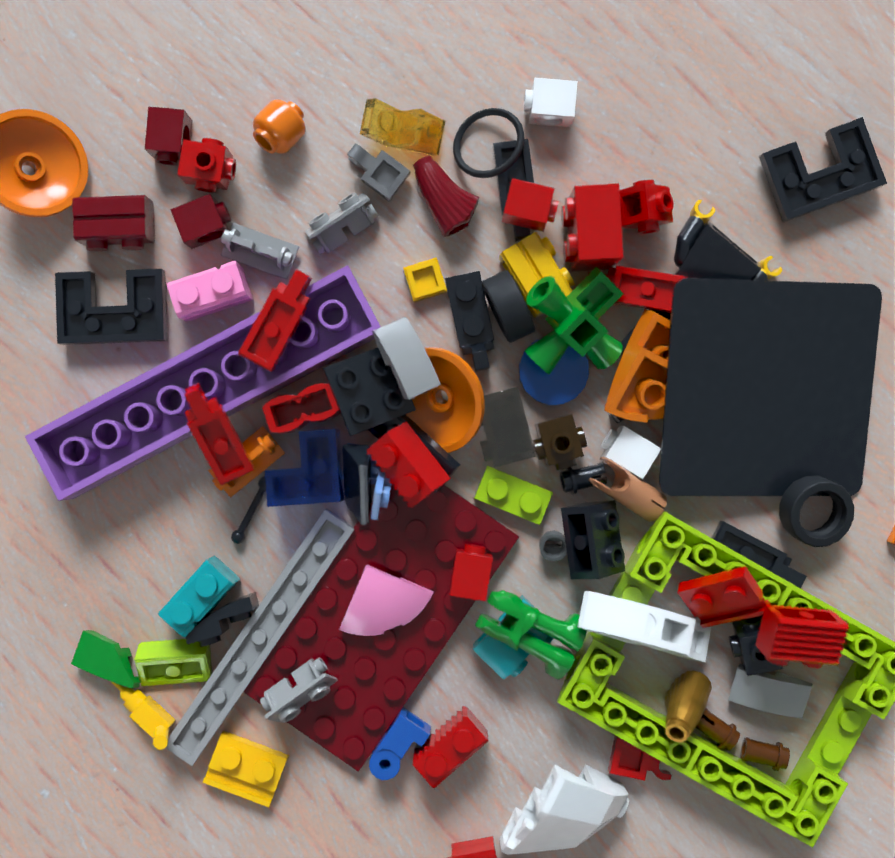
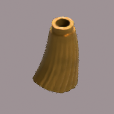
(686, 704)

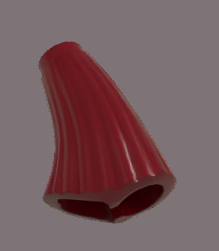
(446, 201)

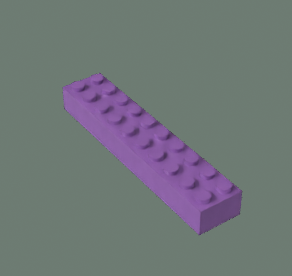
(150, 409)

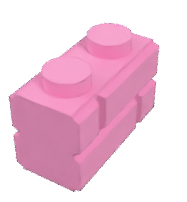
(209, 291)

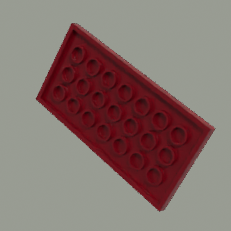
(384, 669)

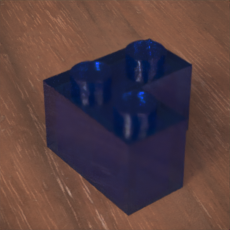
(317, 479)

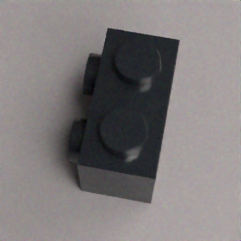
(593, 540)

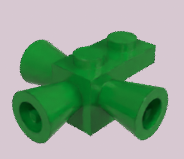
(575, 321)

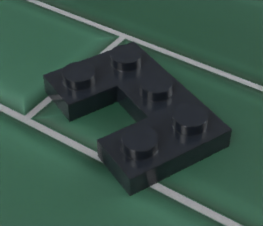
(854, 173)
(138, 321)

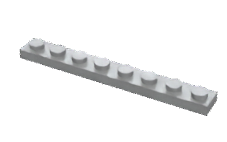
(259, 637)

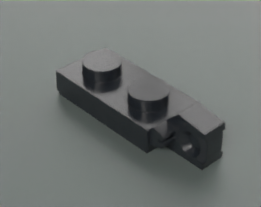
(519, 170)
(471, 317)
(758, 552)

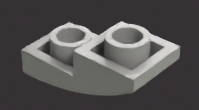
(407, 358)
(771, 693)

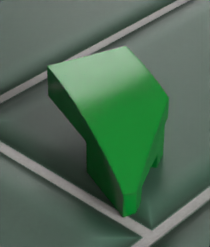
(104, 659)

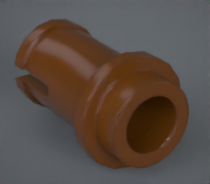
(718, 730)
(765, 753)

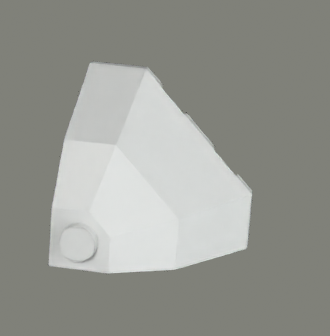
(564, 812)

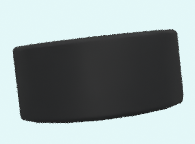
(508, 306)
(835, 526)

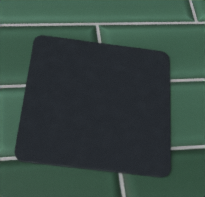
(767, 385)

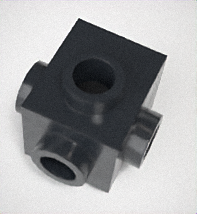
(744, 646)

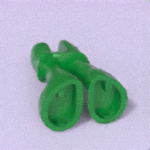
(522, 618)

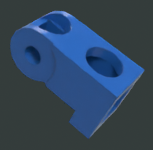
(388, 753)

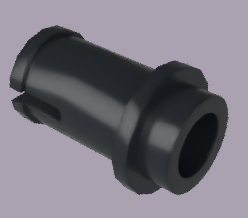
(578, 478)

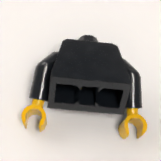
(712, 255)

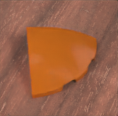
(642, 372)

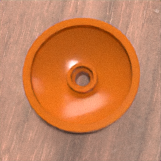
(52, 152)
(458, 419)

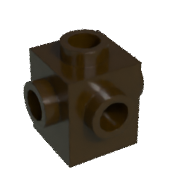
(573, 439)

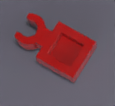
(633, 763)

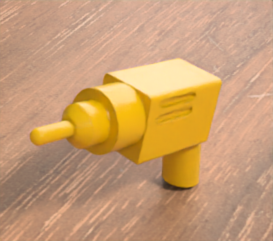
(147, 715)

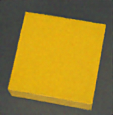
(425, 279)

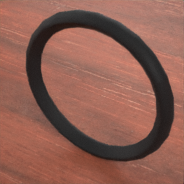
(499, 170)

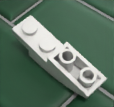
(644, 626)

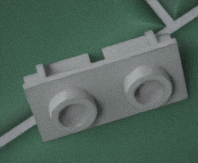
(351, 213)
(259, 250)
(286, 700)

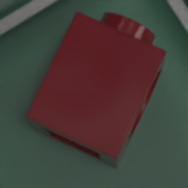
(166, 133)
(201, 220)

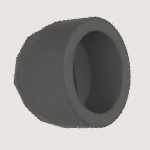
(553, 552)

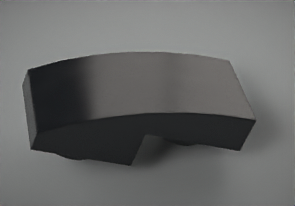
(216, 624)

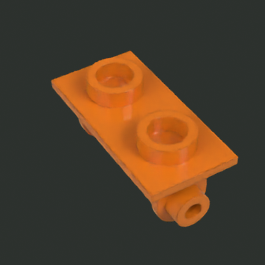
(262, 451)

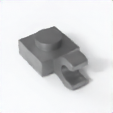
(382, 173)

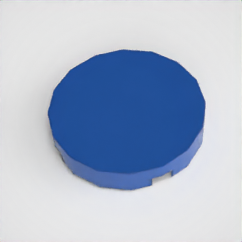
(561, 385)

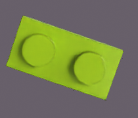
(513, 495)

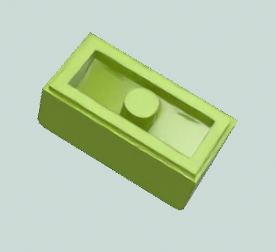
(172, 662)

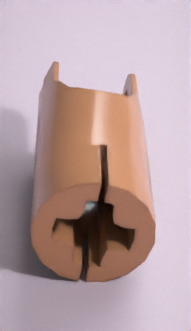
(633, 492)

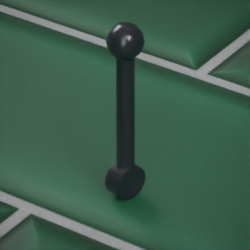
(238, 535)

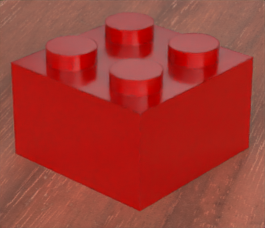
(593, 227)

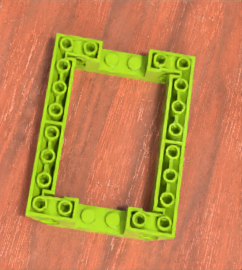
(814, 786)

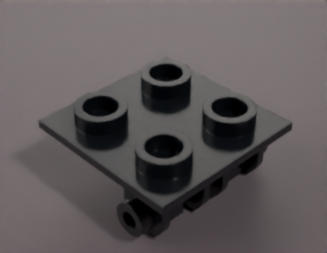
(366, 391)

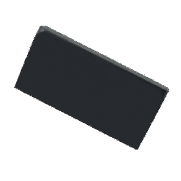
(357, 481)

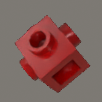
(206, 165)
(646, 206)

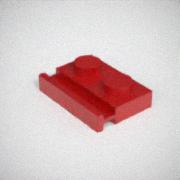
(723, 597)

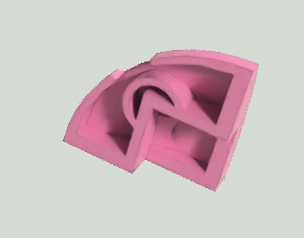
(383, 603)

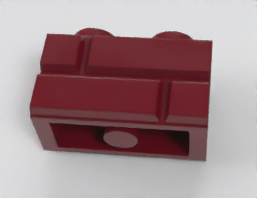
(113, 222)

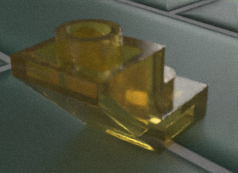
(406, 130)

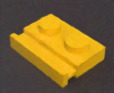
(245, 768)

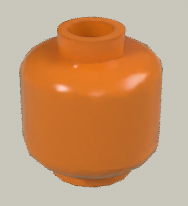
(279, 126)

